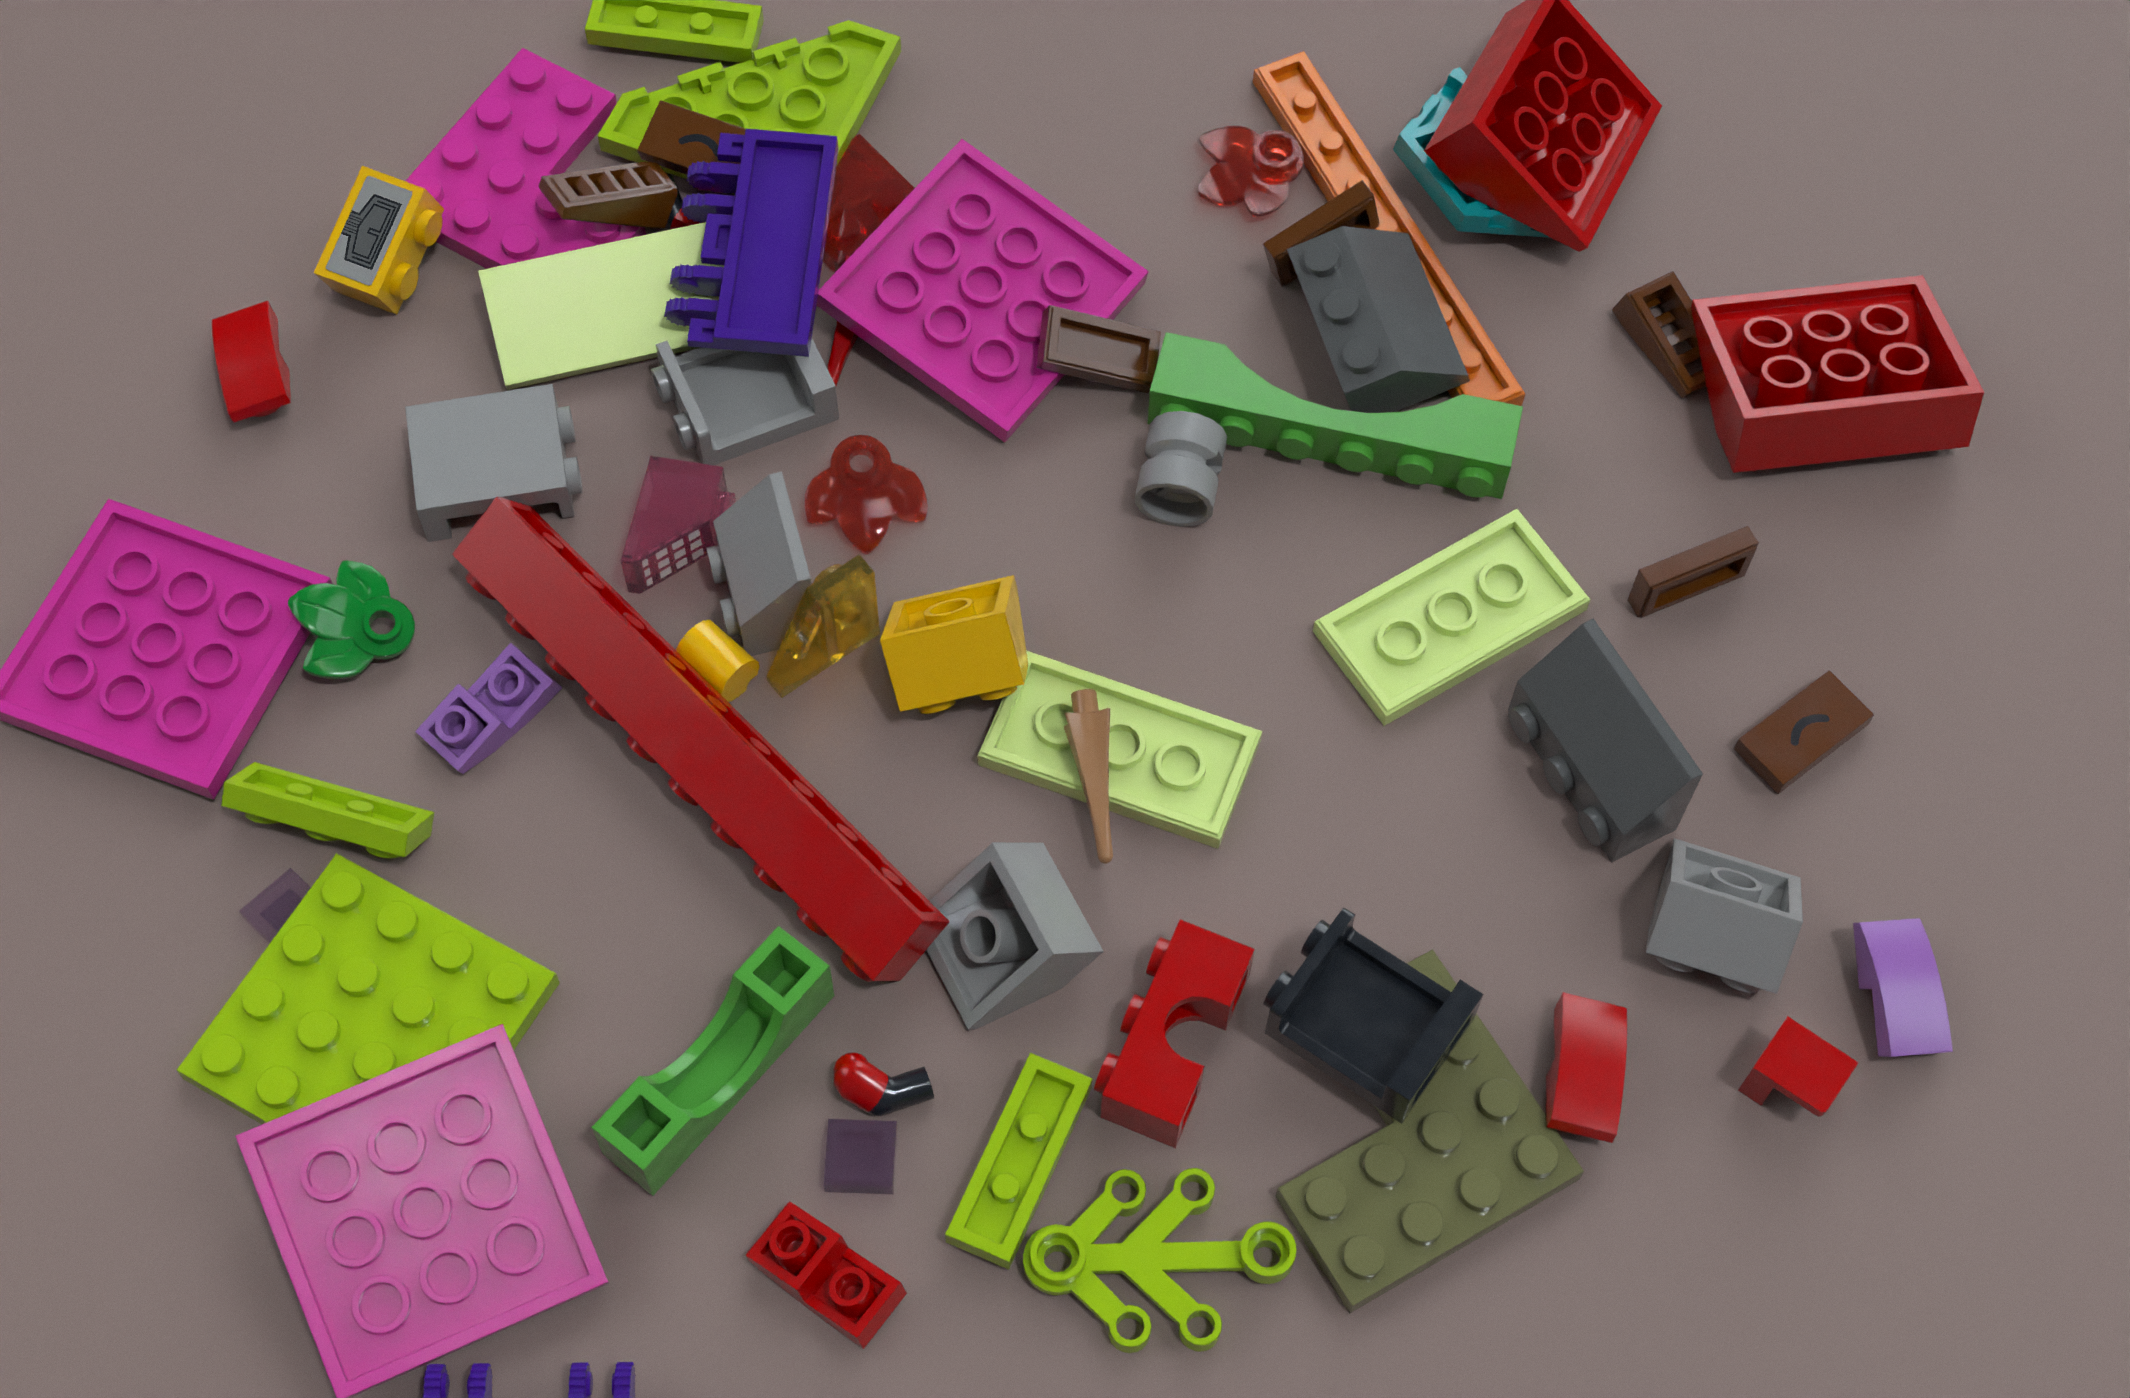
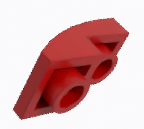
(250, 363)
(1588, 1067)
(826, 1274)

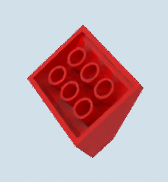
(1545, 123)
(1834, 374)

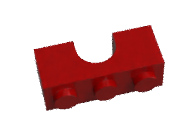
(1194, 980)

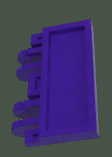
(764, 237)

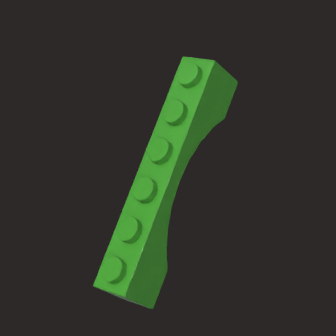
(1449, 444)

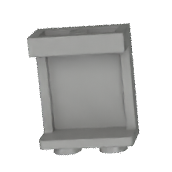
(742, 398)
(490, 448)

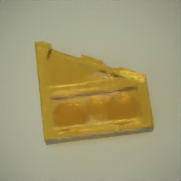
(830, 623)

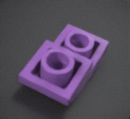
(485, 716)
(1905, 986)

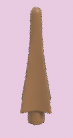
(1089, 742)

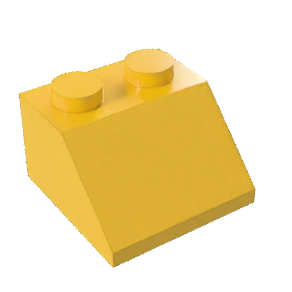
(956, 645)

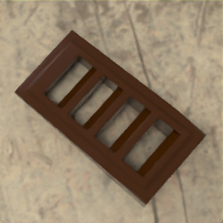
(618, 194)
(1638, 321)

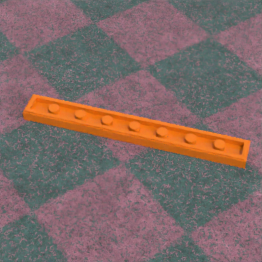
(1341, 160)

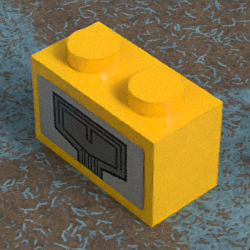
(380, 240)

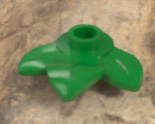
(343, 618)

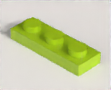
(677, 27)
(327, 810)
(1019, 1161)

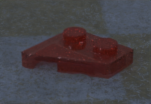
(862, 198)

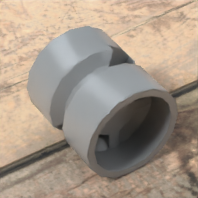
(1181, 469)

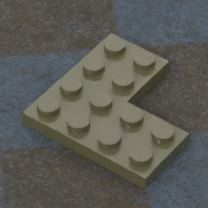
(1439, 1180)

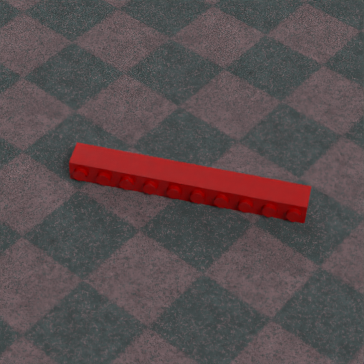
(701, 742)

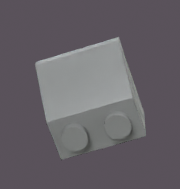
(762, 565)
(1725, 918)
(1009, 933)

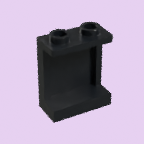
(1368, 1016)

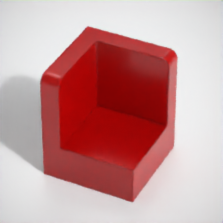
(1800, 1068)

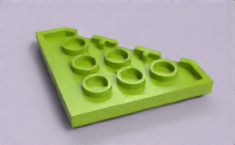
(786, 87)

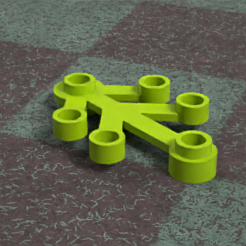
(1147, 1258)

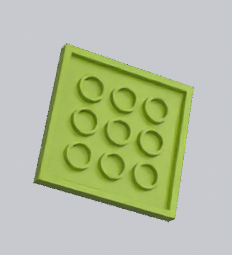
(355, 991)

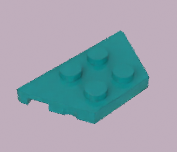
(1460, 209)

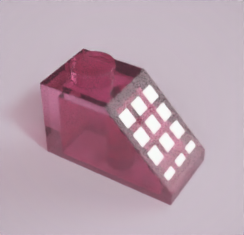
(673, 520)

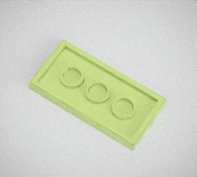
(589, 306)
(1450, 616)
(1165, 758)

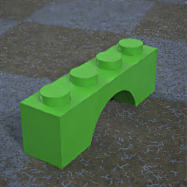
(673, 1111)

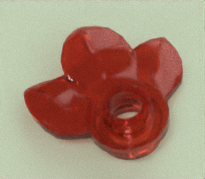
(1246, 168)
(865, 499)

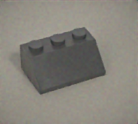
(1377, 318)
(1604, 743)

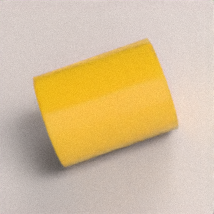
(718, 659)

